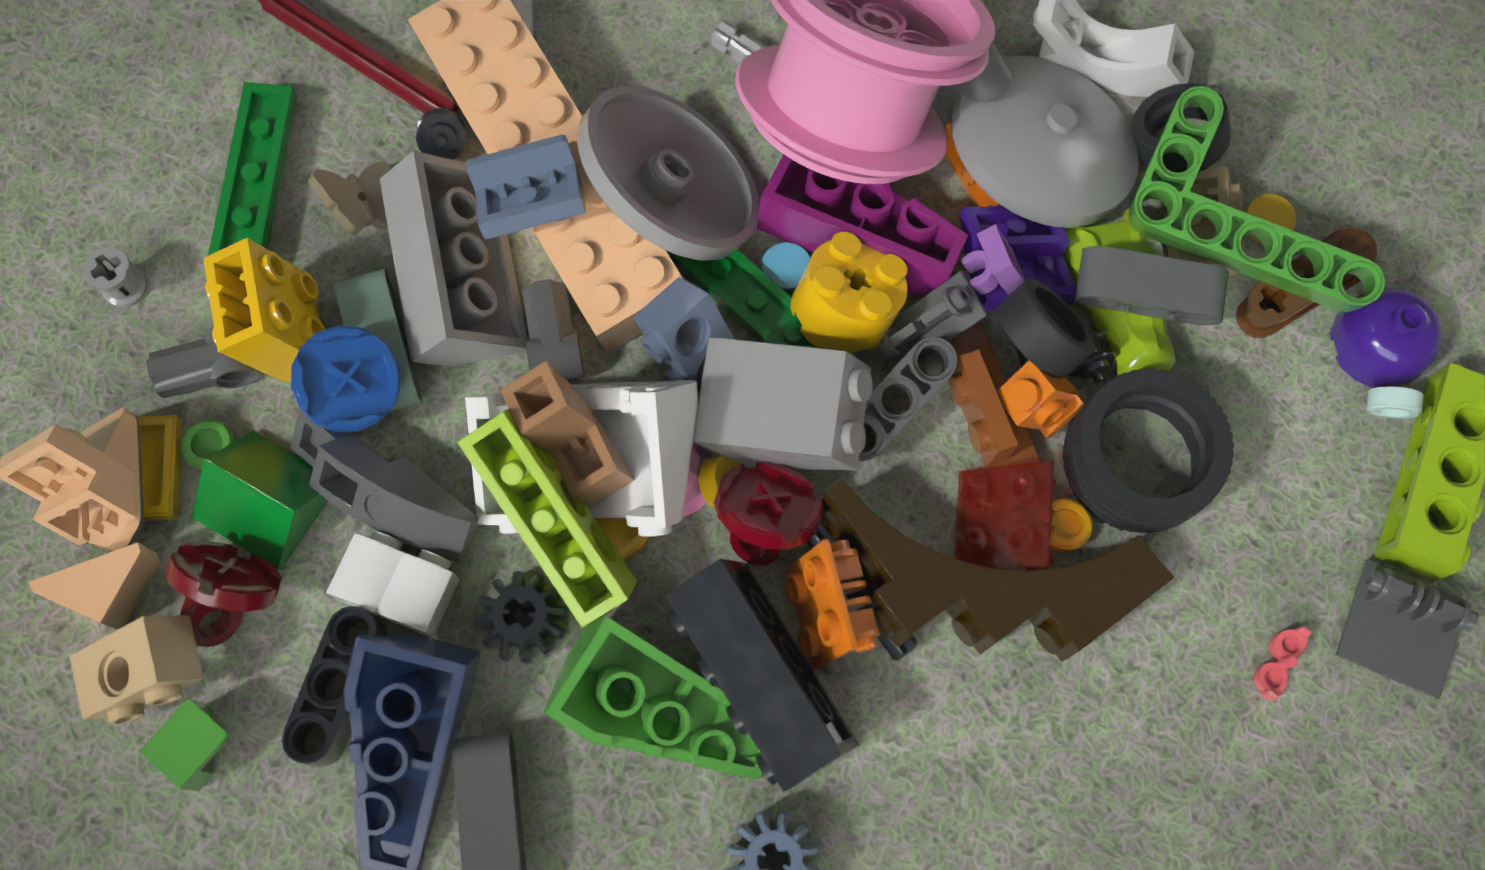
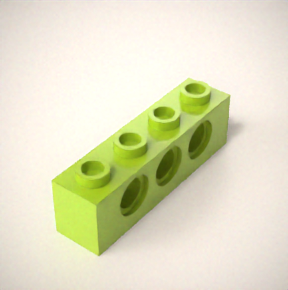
(1434, 441)
(550, 522)

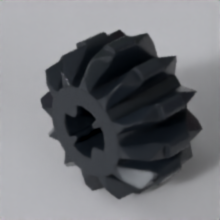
(515, 635)

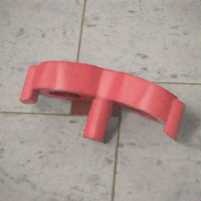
(1285, 648)

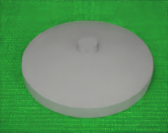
(1048, 145)
(668, 173)

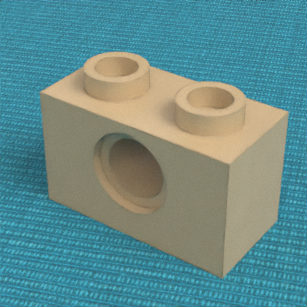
(136, 668)

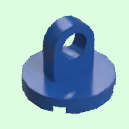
(345, 379)

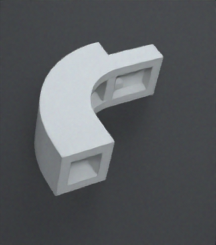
(1113, 57)

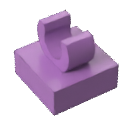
(998, 262)

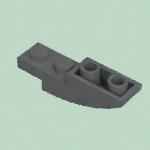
(384, 495)

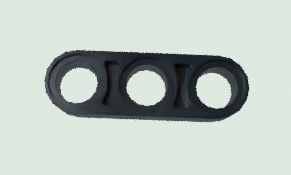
(312, 704)

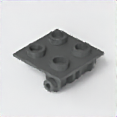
(1403, 628)

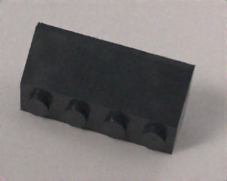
(760, 672)

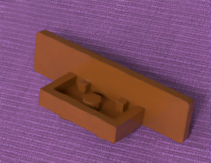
(974, 389)

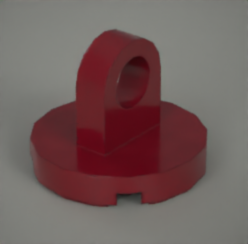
(767, 510)
(218, 579)

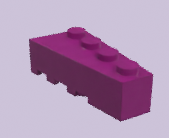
(813, 207)

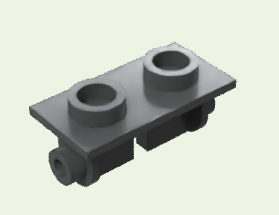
(939, 314)

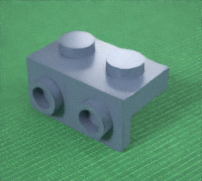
(526, 186)

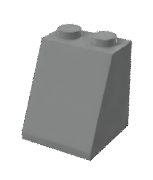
(783, 405)

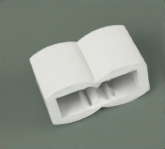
(394, 583)

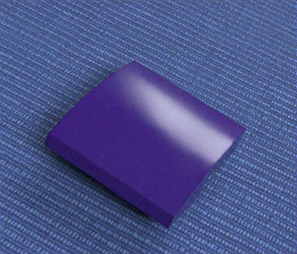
(1035, 245)

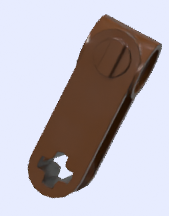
(1287, 307)

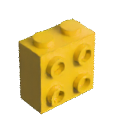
(260, 307)

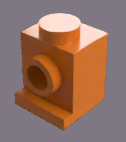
(1039, 400)

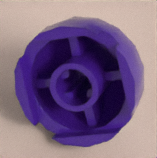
(1388, 339)

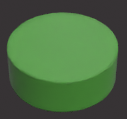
(204, 440)

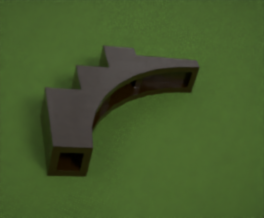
(986, 604)

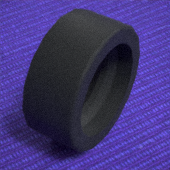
(1154, 114)
(1045, 328)

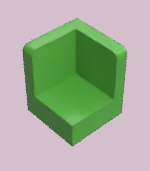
(187, 745)

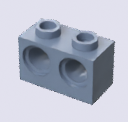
(678, 330)

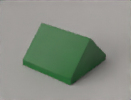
(258, 497)

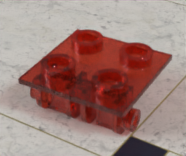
(1006, 516)

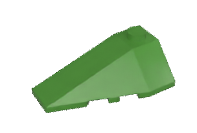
(644, 701)

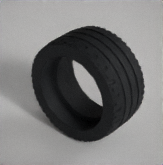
(1188, 411)

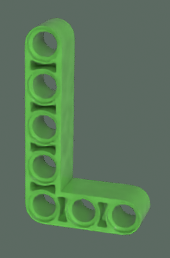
(1232, 224)

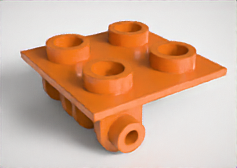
(822, 611)

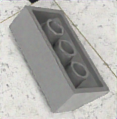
(451, 282)

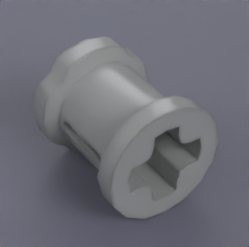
(120, 275)

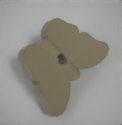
(353, 200)

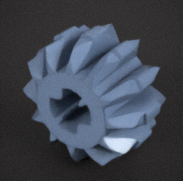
(780, 840)

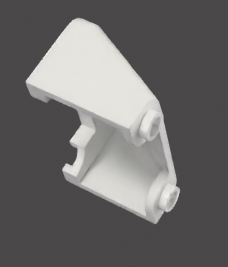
(652, 432)

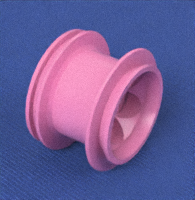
(859, 82)

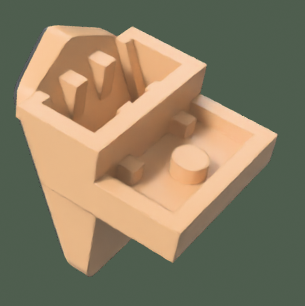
(84, 480)

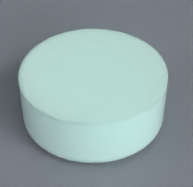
(1395, 402)

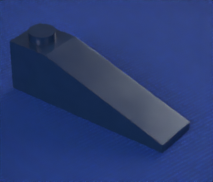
(404, 715)

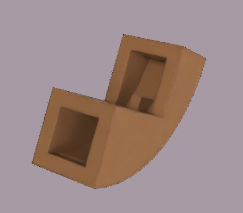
(562, 423)

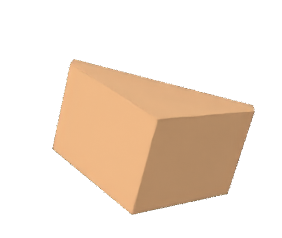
(102, 586)

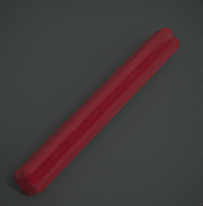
(359, 55)

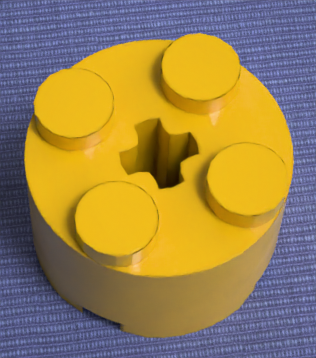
(849, 295)

